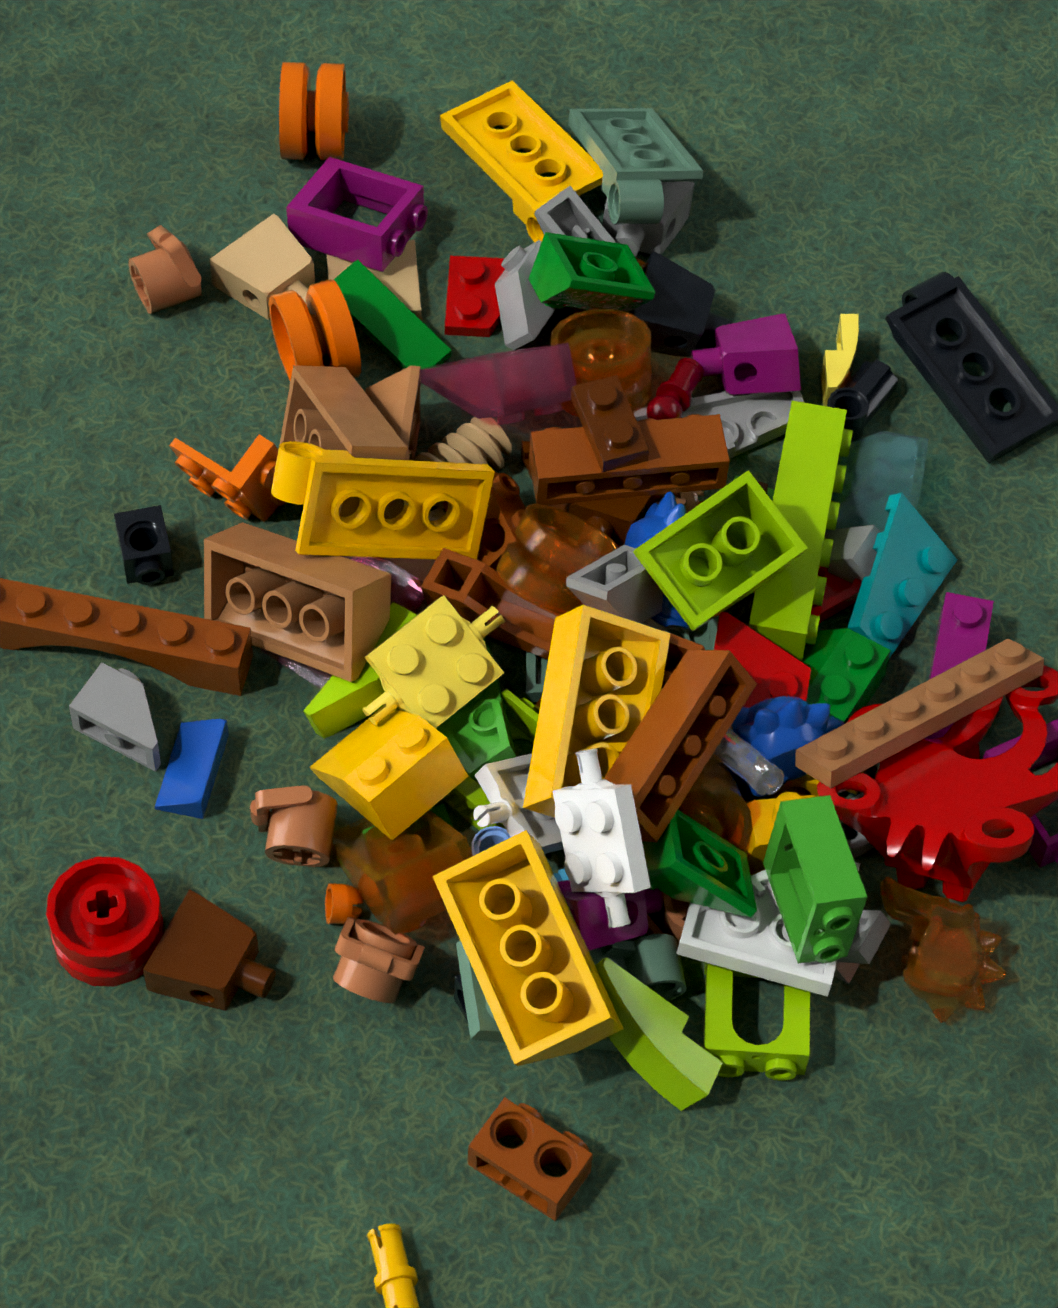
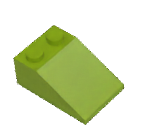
(721, 551)

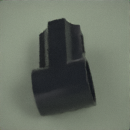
(864, 395)

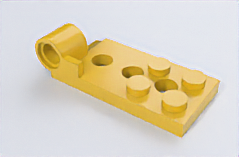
(526, 129)
(328, 477)

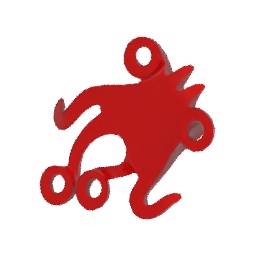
(951, 812)

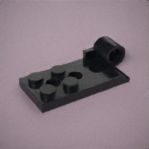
(950, 304)

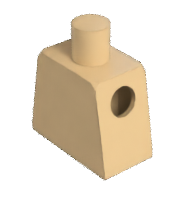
(263, 265)

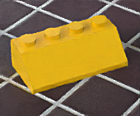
(593, 696)
(527, 951)

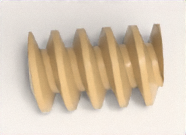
(473, 443)

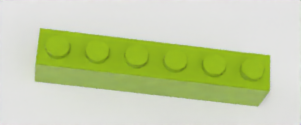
(803, 496)

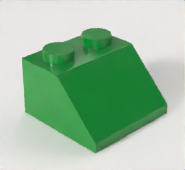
(844, 670)

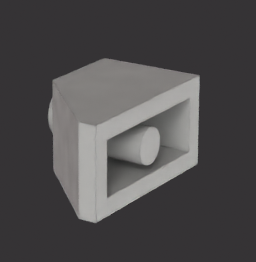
(518, 304)
(618, 586)
(117, 714)

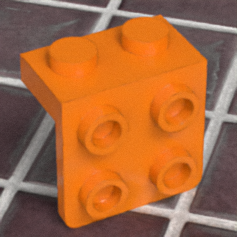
(245, 487)

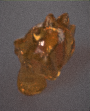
(947, 949)

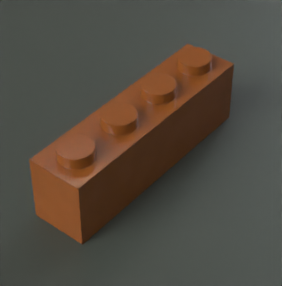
(682, 457)
(680, 735)

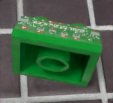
(588, 275)

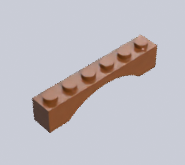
(476, 587)
(183, 646)

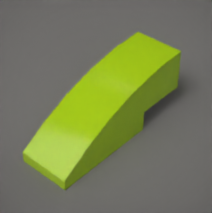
(655, 1040)

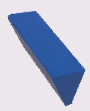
(193, 767)

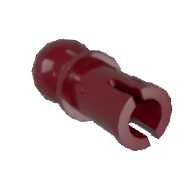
(675, 394)

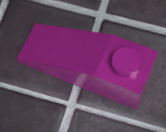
(959, 635)

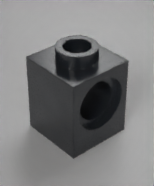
(143, 530)

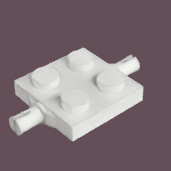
(505, 789)
(601, 838)

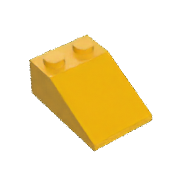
(392, 770)

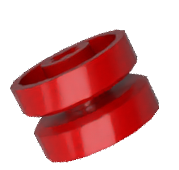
(104, 920)

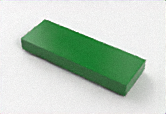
(389, 320)

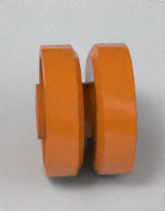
(315, 111)
(315, 331)

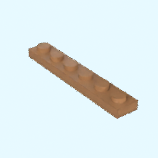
(918, 713)

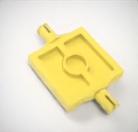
(434, 664)

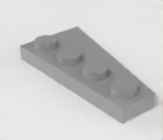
(745, 418)

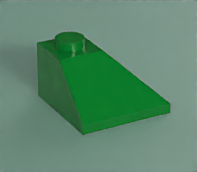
(700, 868)

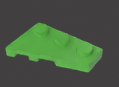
(480, 729)

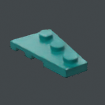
(903, 578)

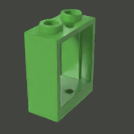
(814, 879)

